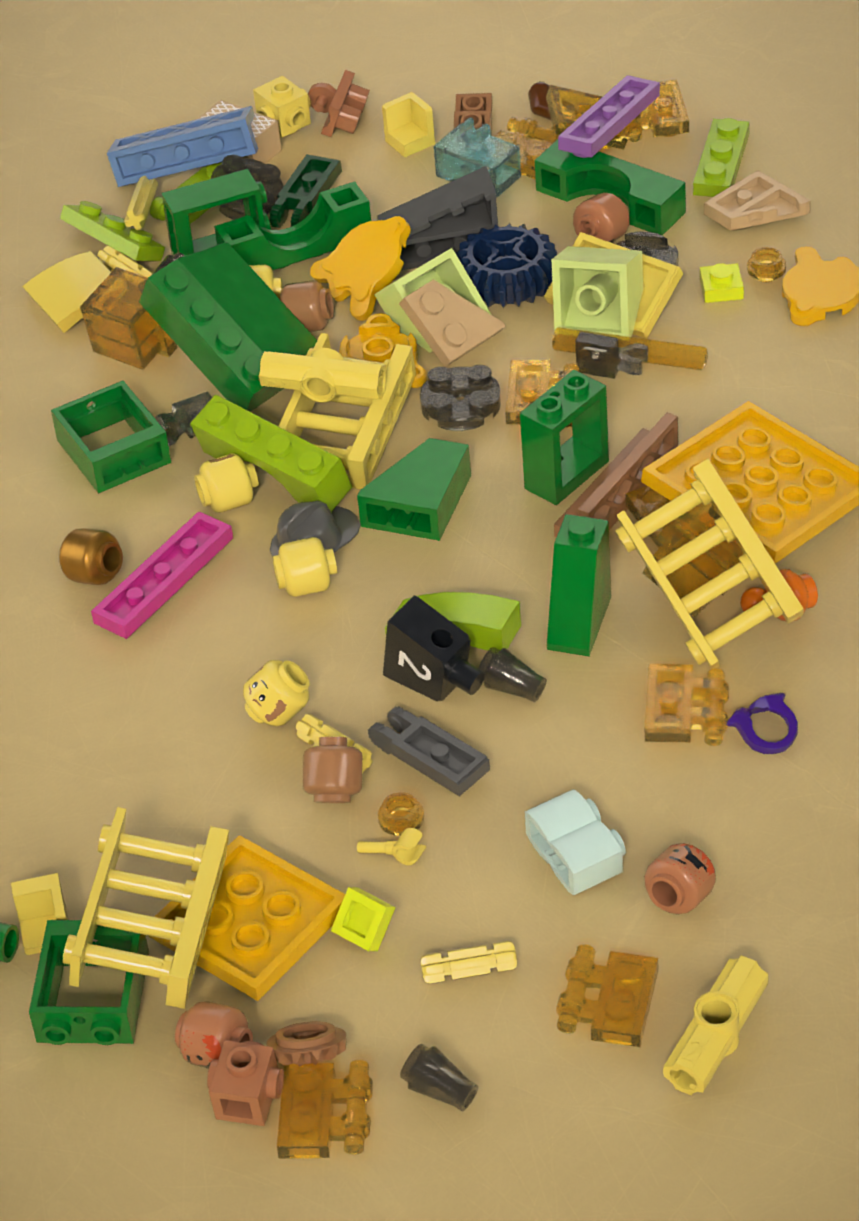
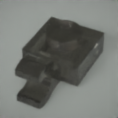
(603, 357)
(181, 416)

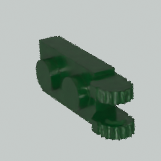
(303, 189)

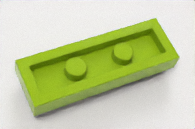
(721, 157)
(112, 231)

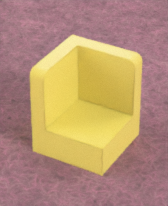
(408, 124)
(35, 903)

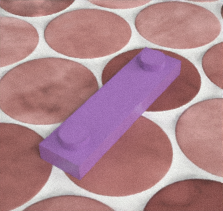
(608, 116)

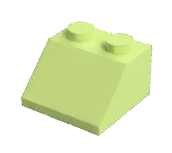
(445, 270)
(597, 289)

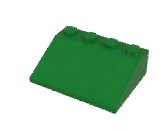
(224, 320)

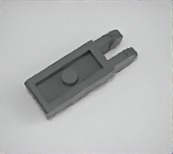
(430, 750)

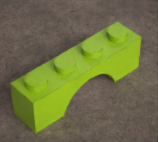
(297, 464)

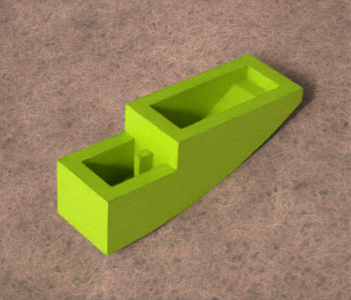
(484, 617)

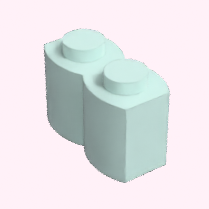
(575, 841)

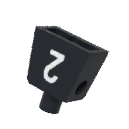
(428, 652)

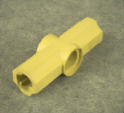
(323, 375)
(715, 1025)

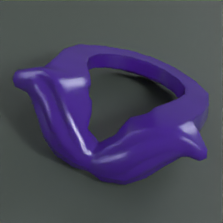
(743, 723)

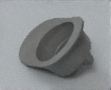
(315, 520)

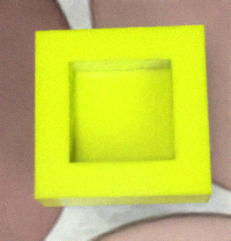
(721, 282)
(363, 919)

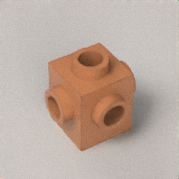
(244, 1082)

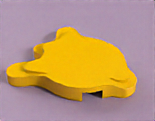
(364, 263)
(819, 286)
(377, 342)

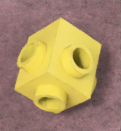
(285, 103)

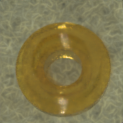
(766, 264)
(400, 812)

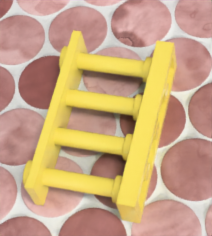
(372, 430)
(729, 527)
(184, 933)

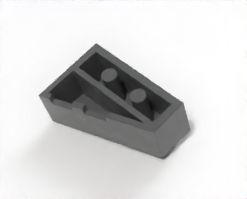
(446, 217)

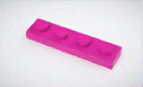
(162, 575)

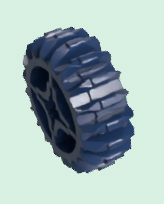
(508, 263)

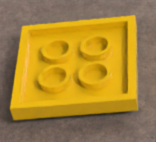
(260, 918)

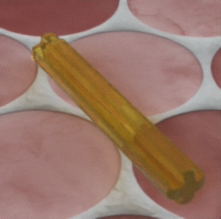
(658, 351)

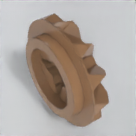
(307, 1043)

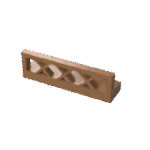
(607, 492)

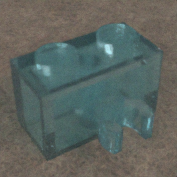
(471, 149)

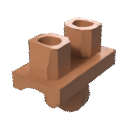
(342, 104)

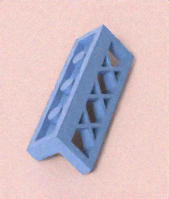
(183, 146)

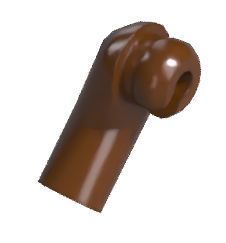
(538, 101)

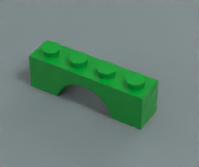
(652, 197)
(319, 233)

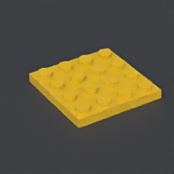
(773, 471)

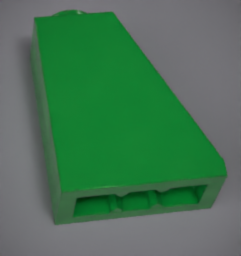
(417, 491)
(579, 584)

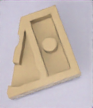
(755, 202)
(449, 321)

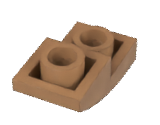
(473, 106)

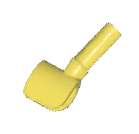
(405, 850)

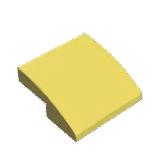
(66, 286)

